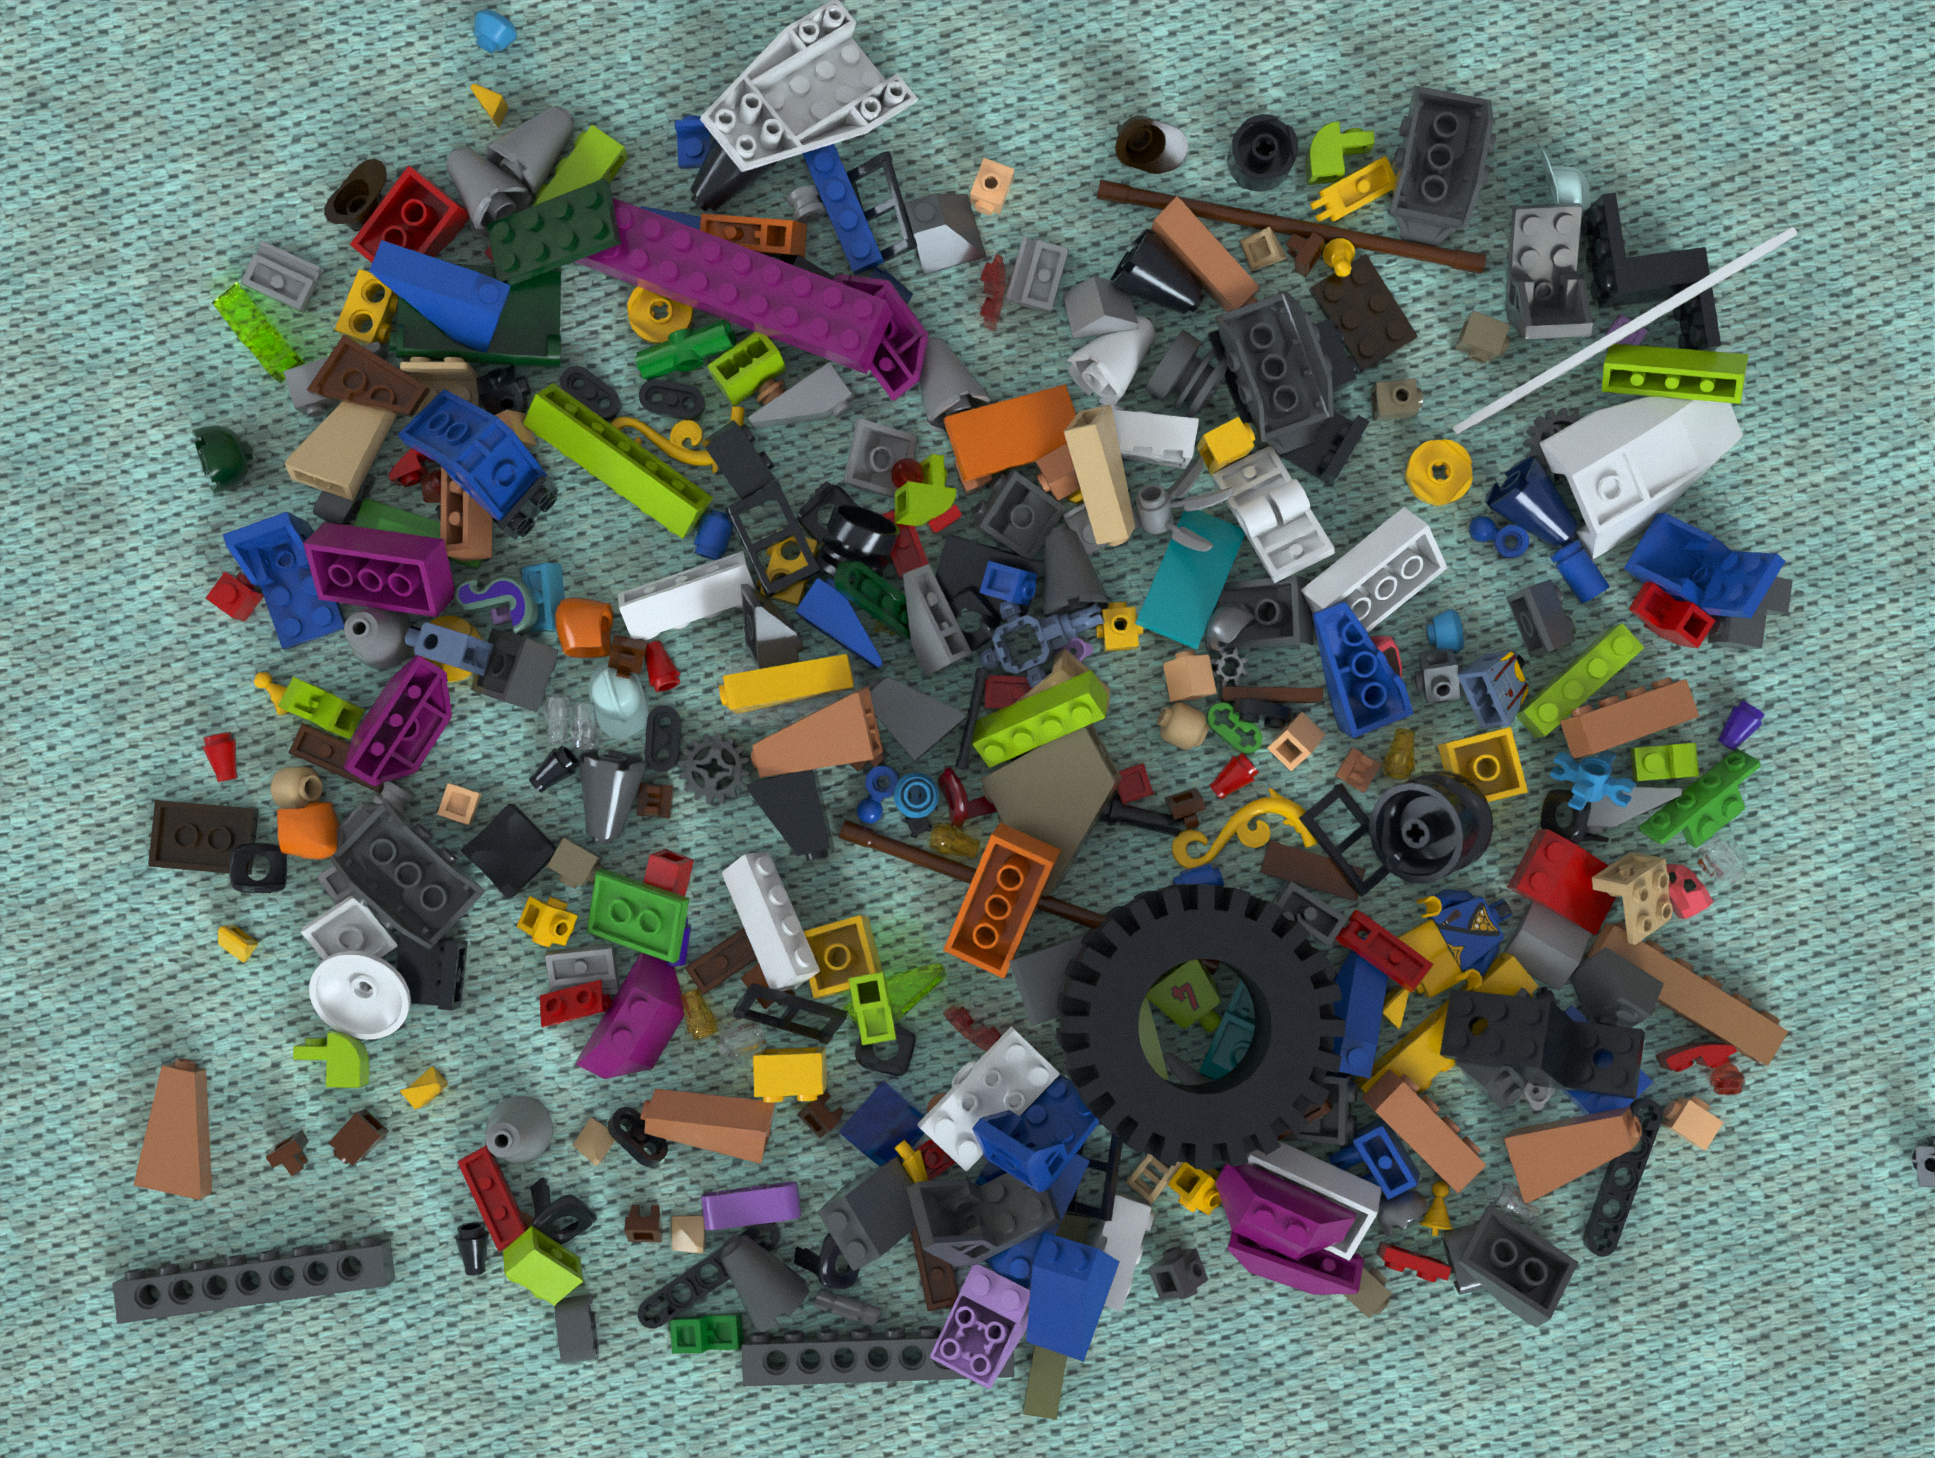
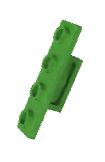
(387, 518)
(1704, 804)

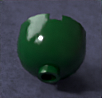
(222, 456)

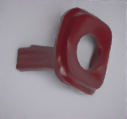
(956, 798)

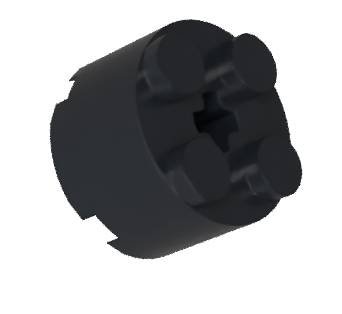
(1273, 139)

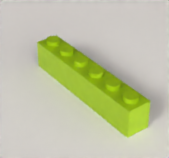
(617, 460)

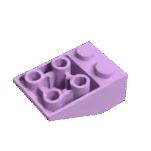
(983, 1326)

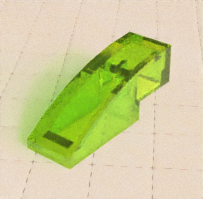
(257, 332)
(907, 989)

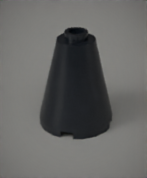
(721, 179)
(1157, 275)

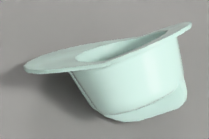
(1566, 184)
(618, 702)

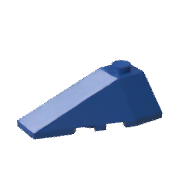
(448, 295)
(1357, 676)
(1361, 1008)
(1017, 1260)

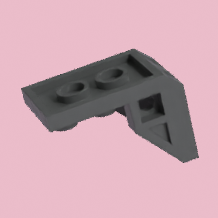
(1542, 278)
(976, 1222)

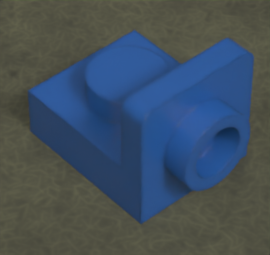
(692, 141)
(1008, 583)

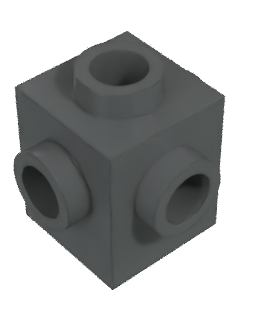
(1438, 675)
(1178, 1273)

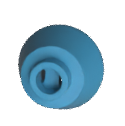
(493, 31)
(1446, 631)
(913, 784)

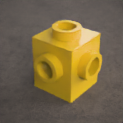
(1115, 639)
(547, 921)
(1196, 1188)

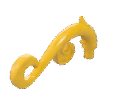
(681, 430)
(1238, 824)

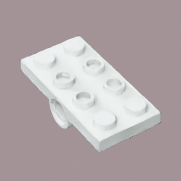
(1274, 513)
(1002, 1080)

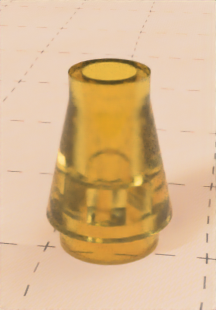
(1400, 756)
(952, 841)
(698, 1015)

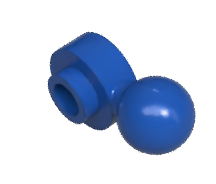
(1484, 529)
(870, 808)

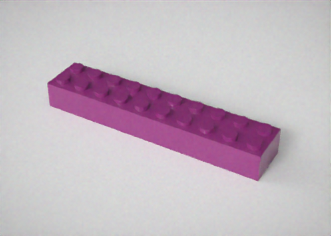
(744, 287)

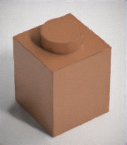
(1057, 473)

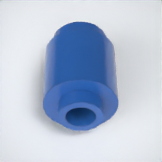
(713, 535)
(1200, 875)

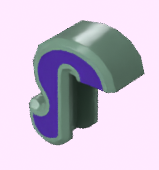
(499, 592)

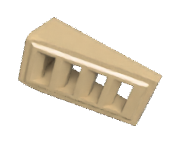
(1143, 1188)

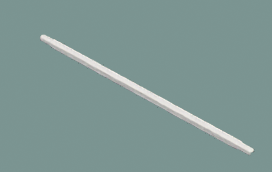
(1626, 330)

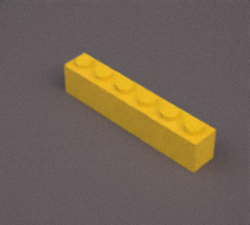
(1419, 1050)

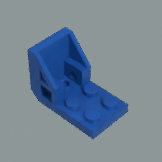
(474, 451)
(276, 561)
(1702, 569)
(1039, 1140)

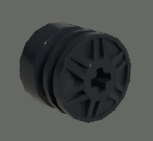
(857, 536)

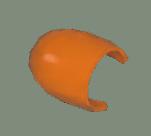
(584, 627)
(308, 830)

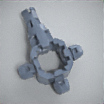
(1052, 634)

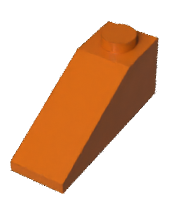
(758, 234)

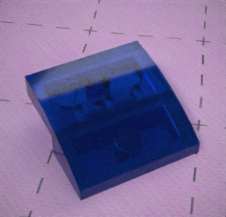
(883, 1124)

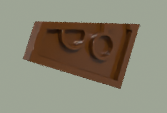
(367, 380)

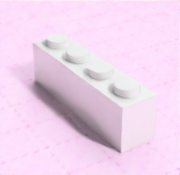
(685, 596)
(770, 921)

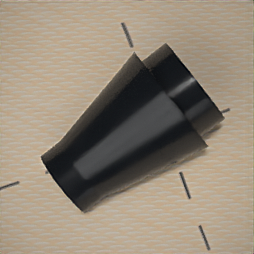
(555, 768)
(472, 1245)

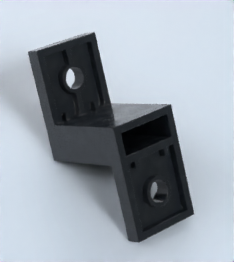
(1648, 277)
(1542, 1043)

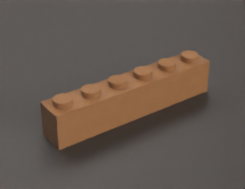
(1699, 998)

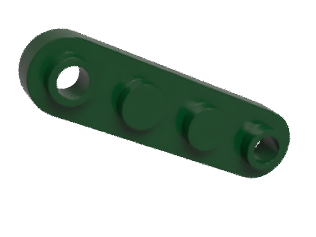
(873, 595)

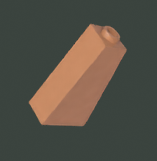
(1204, 257)
(826, 738)
(710, 1122)
(177, 1136)
(1565, 1149)

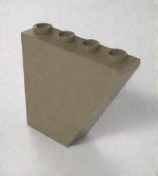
(1056, 794)

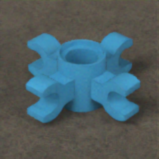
(1592, 779)

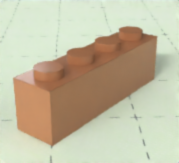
(463, 523)
(1628, 718)
(1423, 1130)

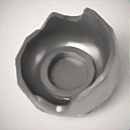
(1226, 625)
(1400, 1210)

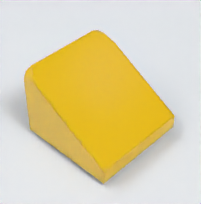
(492, 103)
(236, 942)
(1395, 1006)

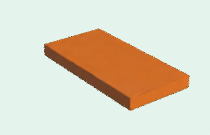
(1009, 432)

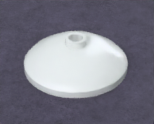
(353, 1006)

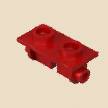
(573, 1003)

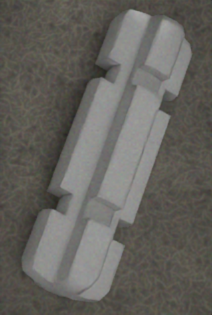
(847, 1307)

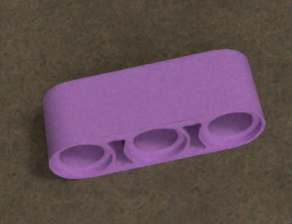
(751, 1207)

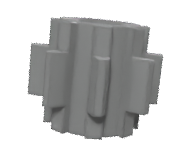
(1239, 671)

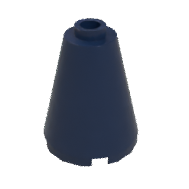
(1533, 503)

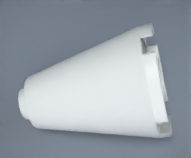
(1111, 361)

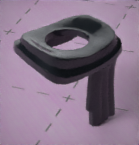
(807, 514)
(989, 620)
(1576, 829)
(275, 879)
(899, 1064)
(567, 1205)
(824, 1265)

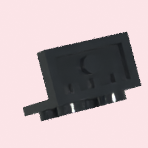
(1331, 447)
(521, 516)
(433, 974)

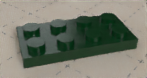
(554, 233)

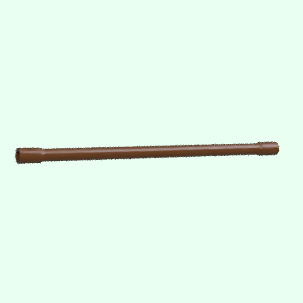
(1456, 258)
(869, 838)

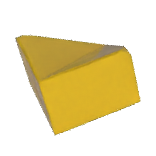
(425, 1088)

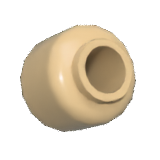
(1183, 726)
(295, 787)

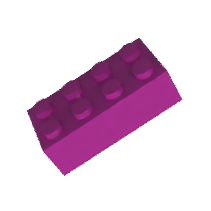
(380, 569)

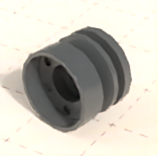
(1187, 374)

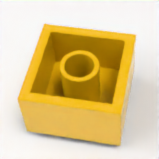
(1488, 762)
(842, 952)
(790, 1073)

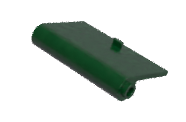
(524, 336)

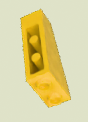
(786, 683)

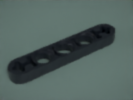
(1623, 1194)
(692, 1278)

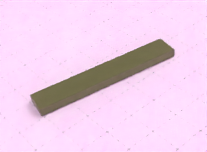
(1046, 1365)

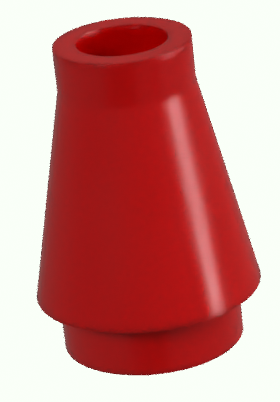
(661, 669)
(221, 755)
(1235, 775)

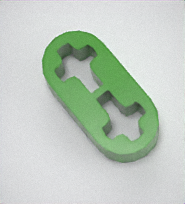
(1228, 734)

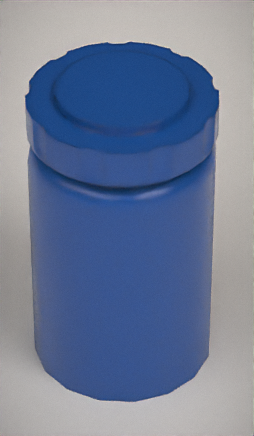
(1579, 571)

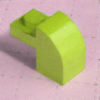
(1325, 154)
(924, 501)
(321, 707)
(1664, 762)
(873, 1007)
(345, 1056)

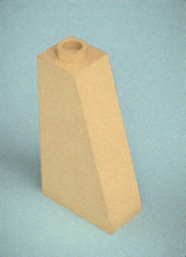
(341, 450)
(1101, 474)

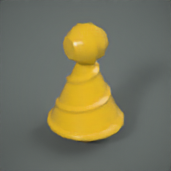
(1339, 255)
(276, 691)
(1437, 1214)

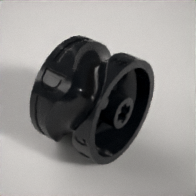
(1430, 826)

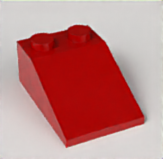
(412, 216)
(1560, 879)

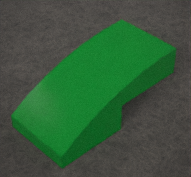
(706, 1333)

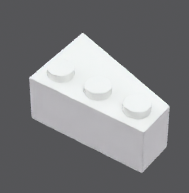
(1155, 437)
(1123, 1241)

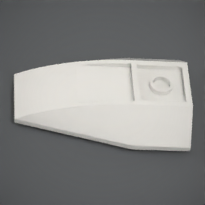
(804, 93)
(1637, 461)

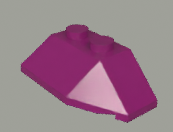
(904, 343)
(401, 724)
(637, 1023)
(1280, 1212)
(1315, 1273)

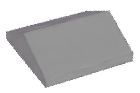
(1098, 309)
(873, 455)
(1548, 945)

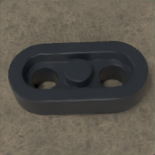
(592, 392)
(673, 399)
(1254, 710)
(663, 738)
(634, 1138)

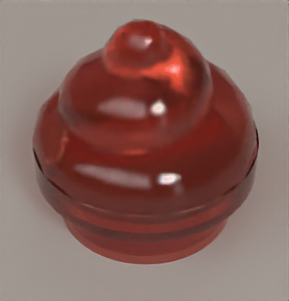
(907, 470)
(431, 487)
(1727, 1080)

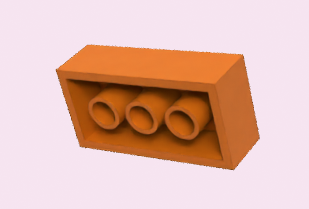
(1001, 900)

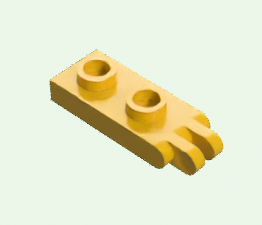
(1355, 190)

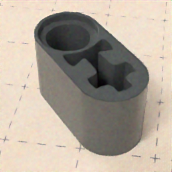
(339, 509)
(1454, 1245)
(576, 1329)

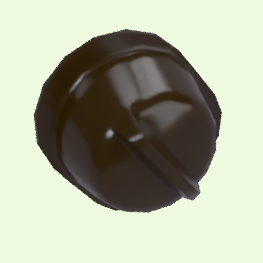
(1150, 145)
(357, 196)

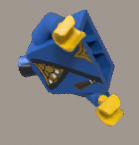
(1468, 930)

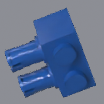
(1383, 1154)

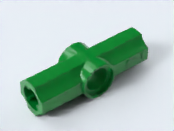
(686, 350)

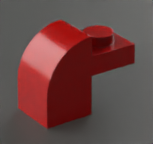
(1671, 619)

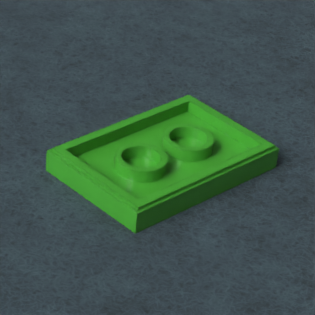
(637, 915)

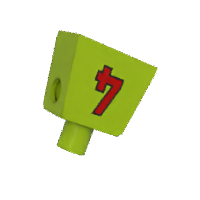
(1187, 995)

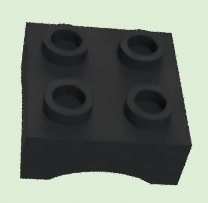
(510, 850)

